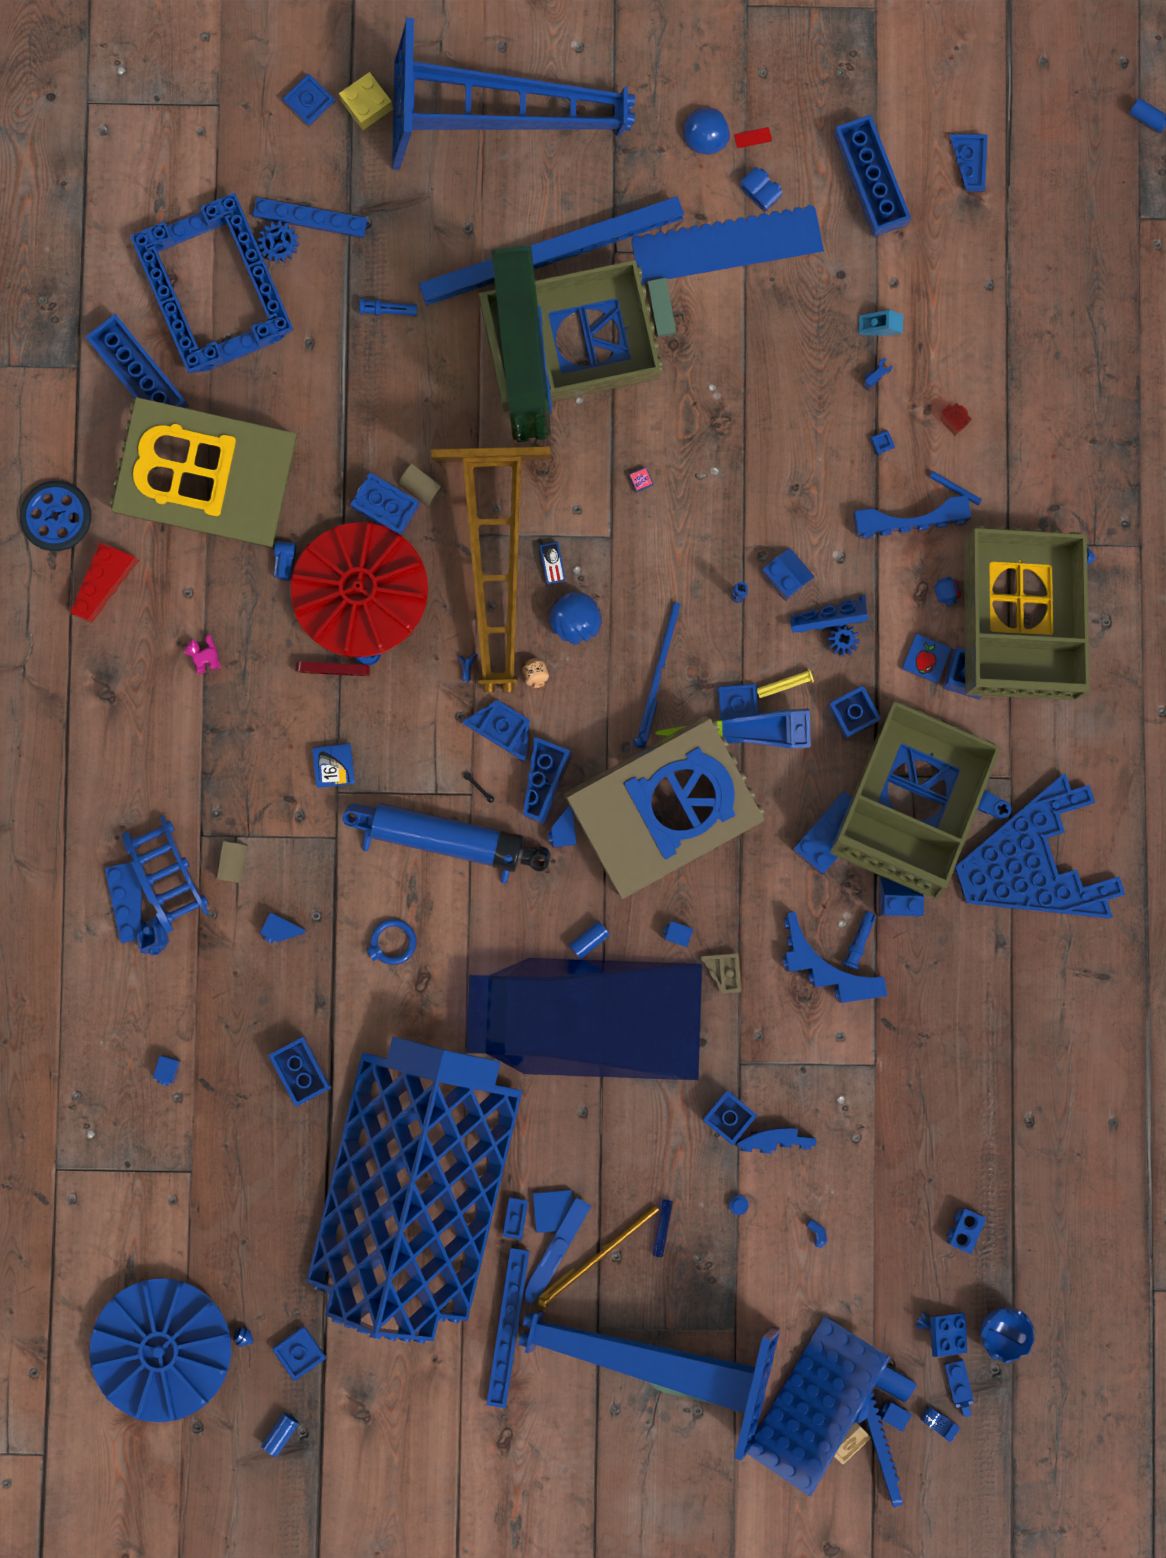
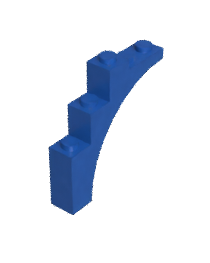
(803, 957)

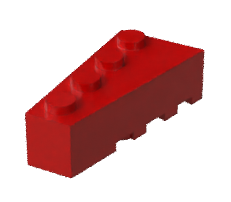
(101, 581)

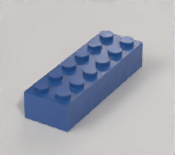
(872, 176)
(133, 364)

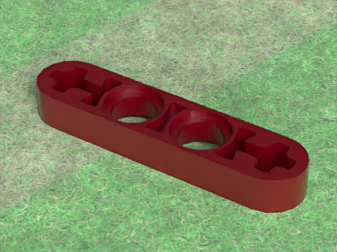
(332, 669)

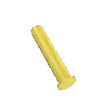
(785, 684)

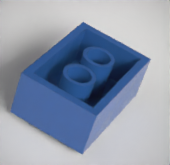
(300, 1071)

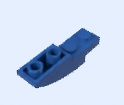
(768, 1139)

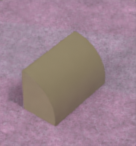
(420, 485)
(232, 862)

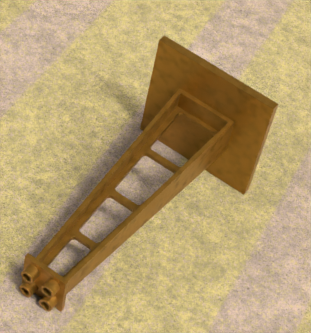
(487, 458)

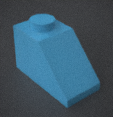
(881, 323)

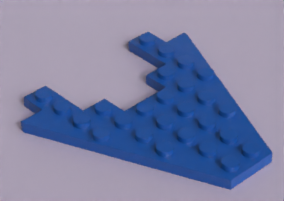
(1018, 868)

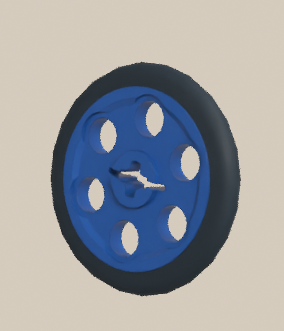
(76, 530)

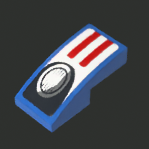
(552, 562)

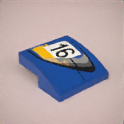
(333, 765)

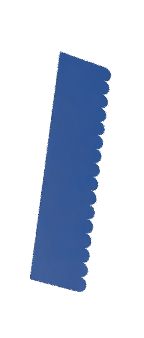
(728, 244)

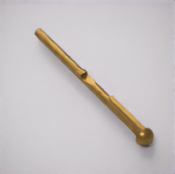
(572, 1275)

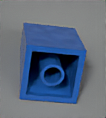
(899, 900)

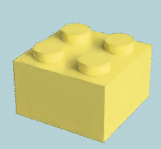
(366, 101)

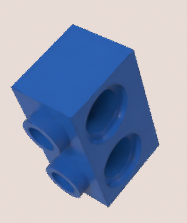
(971, 1232)

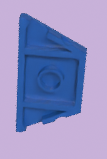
(502, 727)

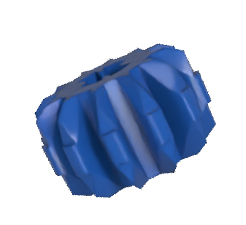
(842, 647)

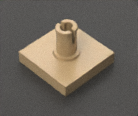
(852, 1443)

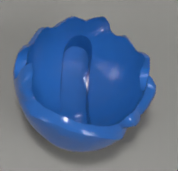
(575, 617)
(1007, 1334)

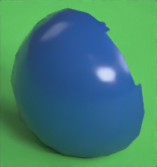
(706, 131)

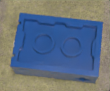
(385, 504)

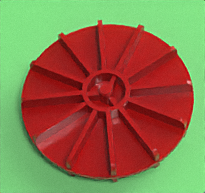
(359, 589)

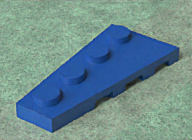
(831, 616)
(126, 900)

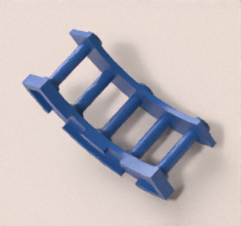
(147, 880)

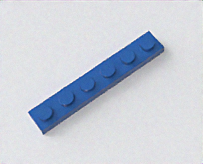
(310, 217)

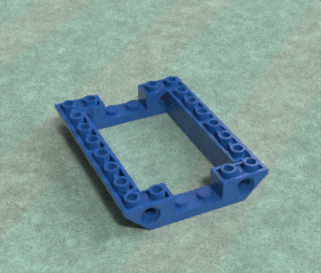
(213, 215)

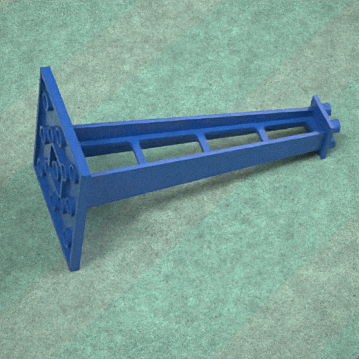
(407, 120)
(703, 1377)

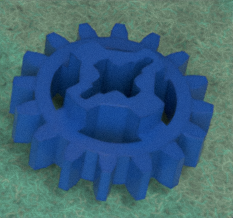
(271, 238)

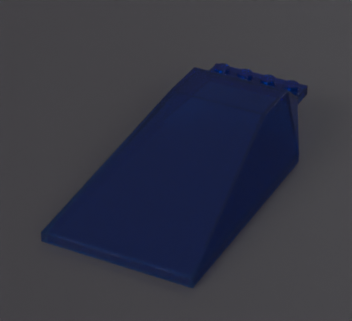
(589, 1018)

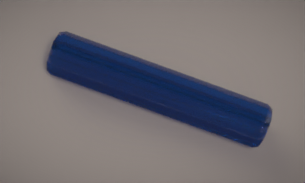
(662, 1228)

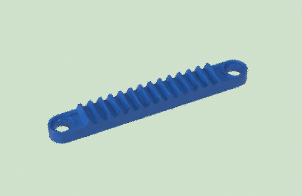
(883, 1454)

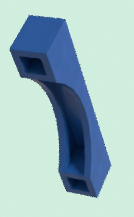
(873, 522)

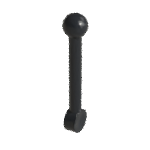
(467, 776)

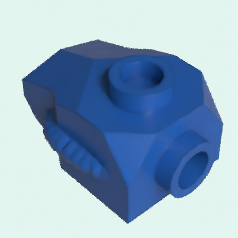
(152, 937)

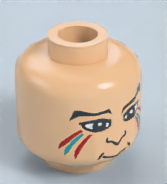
(535, 673)

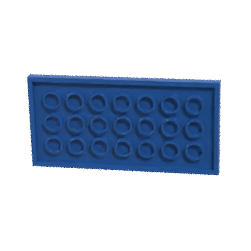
(818, 1405)

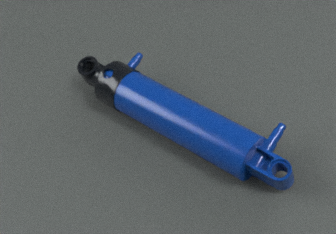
(445, 837)

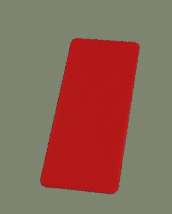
(753, 137)

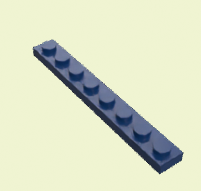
(508, 1327)

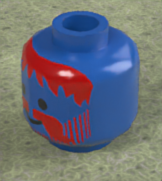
(947, 591)

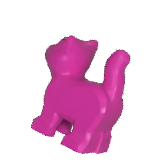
(203, 657)

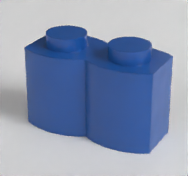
(761, 189)

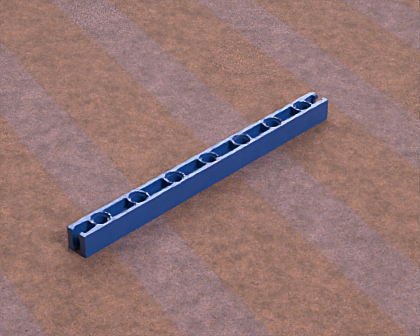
(558, 248)

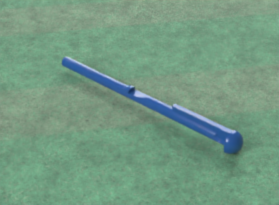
(651, 704)

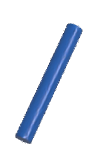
(954, 487)

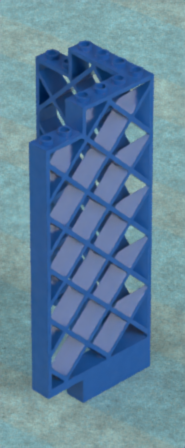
(407, 1203)

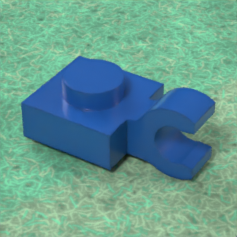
(873, 377)

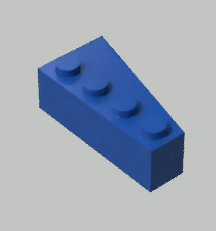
(544, 778)

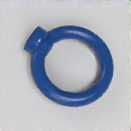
(375, 951)

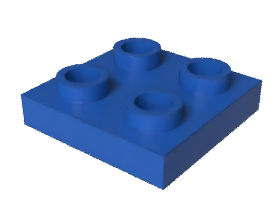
(948, 1334)

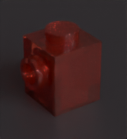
(955, 418)

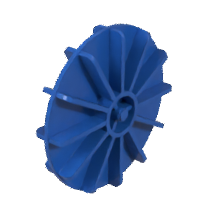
(160, 1350)

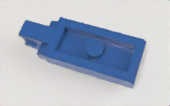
(959, 1386)

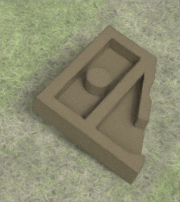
(725, 971)

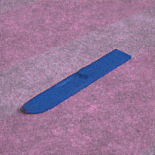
(556, 1249)

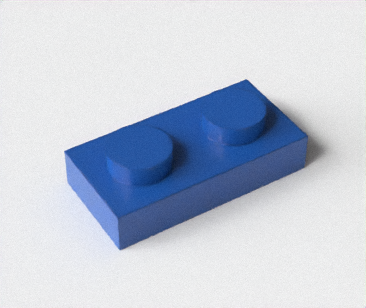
(515, 1218)

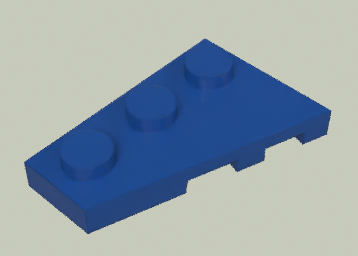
(971, 159)

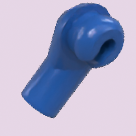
(820, 1233)

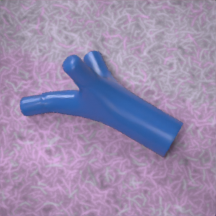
(466, 664)
(925, 1323)

